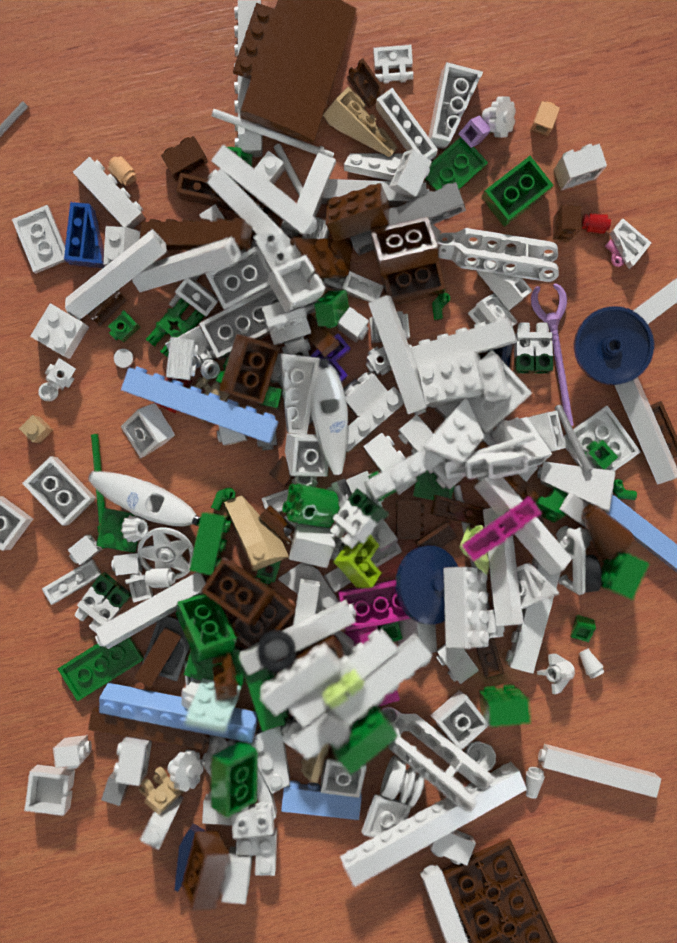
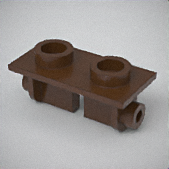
(107, 308)

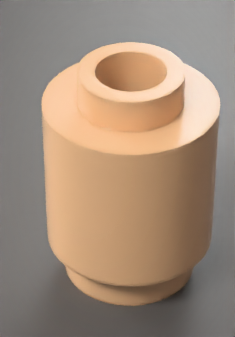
(122, 170)

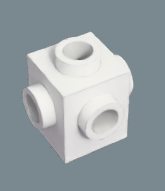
(297, 347)
(374, 366)
(63, 369)

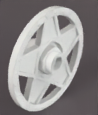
(166, 552)

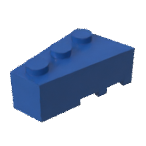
(83, 237)

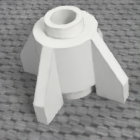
(559, 672)

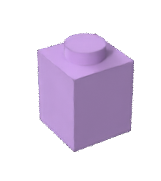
(475, 131)

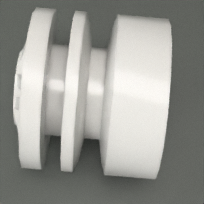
(402, 780)

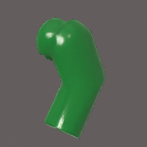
(438, 304)
(621, 492)
(222, 496)

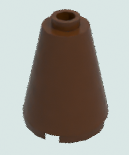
(606, 532)

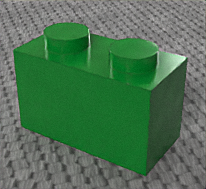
(331, 308)

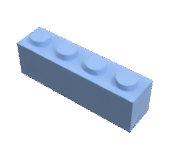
(309, 800)

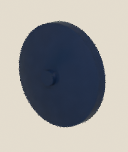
(613, 345)
(422, 584)

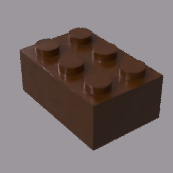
(357, 212)
(404, 246)
(414, 283)
(249, 368)
(238, 591)
(273, 618)
(205, 870)

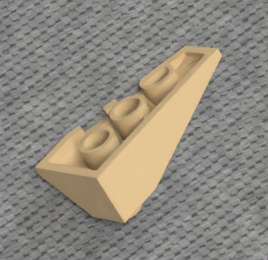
(351, 118)
(258, 541)

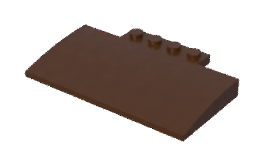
(292, 63)
(497, 898)

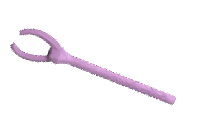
(553, 321)

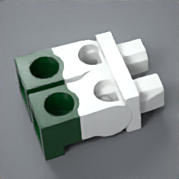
(533, 350)
(358, 518)
(97, 606)

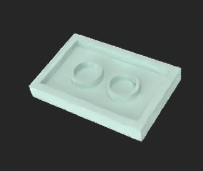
(207, 712)

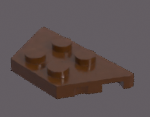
(326, 256)

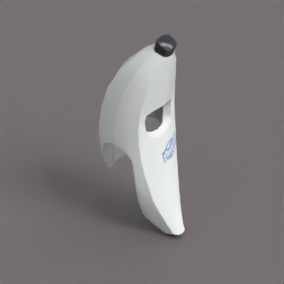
(330, 415)
(144, 499)

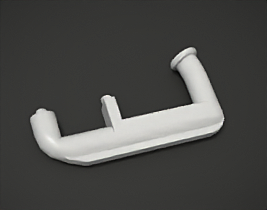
(578, 558)

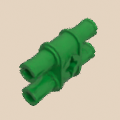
(174, 316)

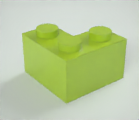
(357, 565)

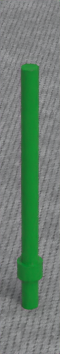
(97, 468)

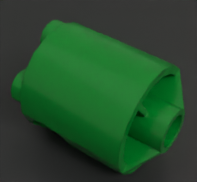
(311, 505)

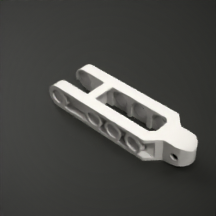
(526, 256)
(446, 750)

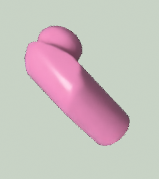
(617, 259)

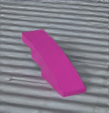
(501, 529)

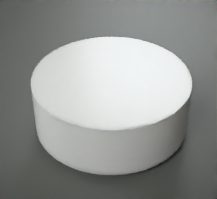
(123, 358)

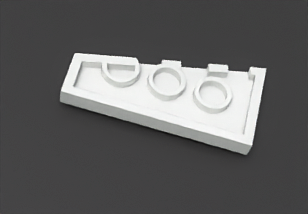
(297, 380)

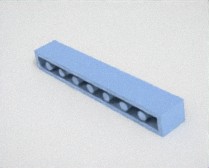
(201, 406)
(167, 711)

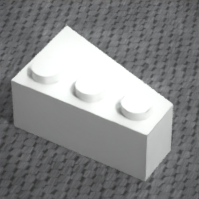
(272, 758)

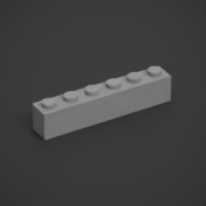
(434, 205)

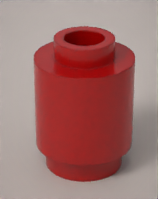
(596, 223)

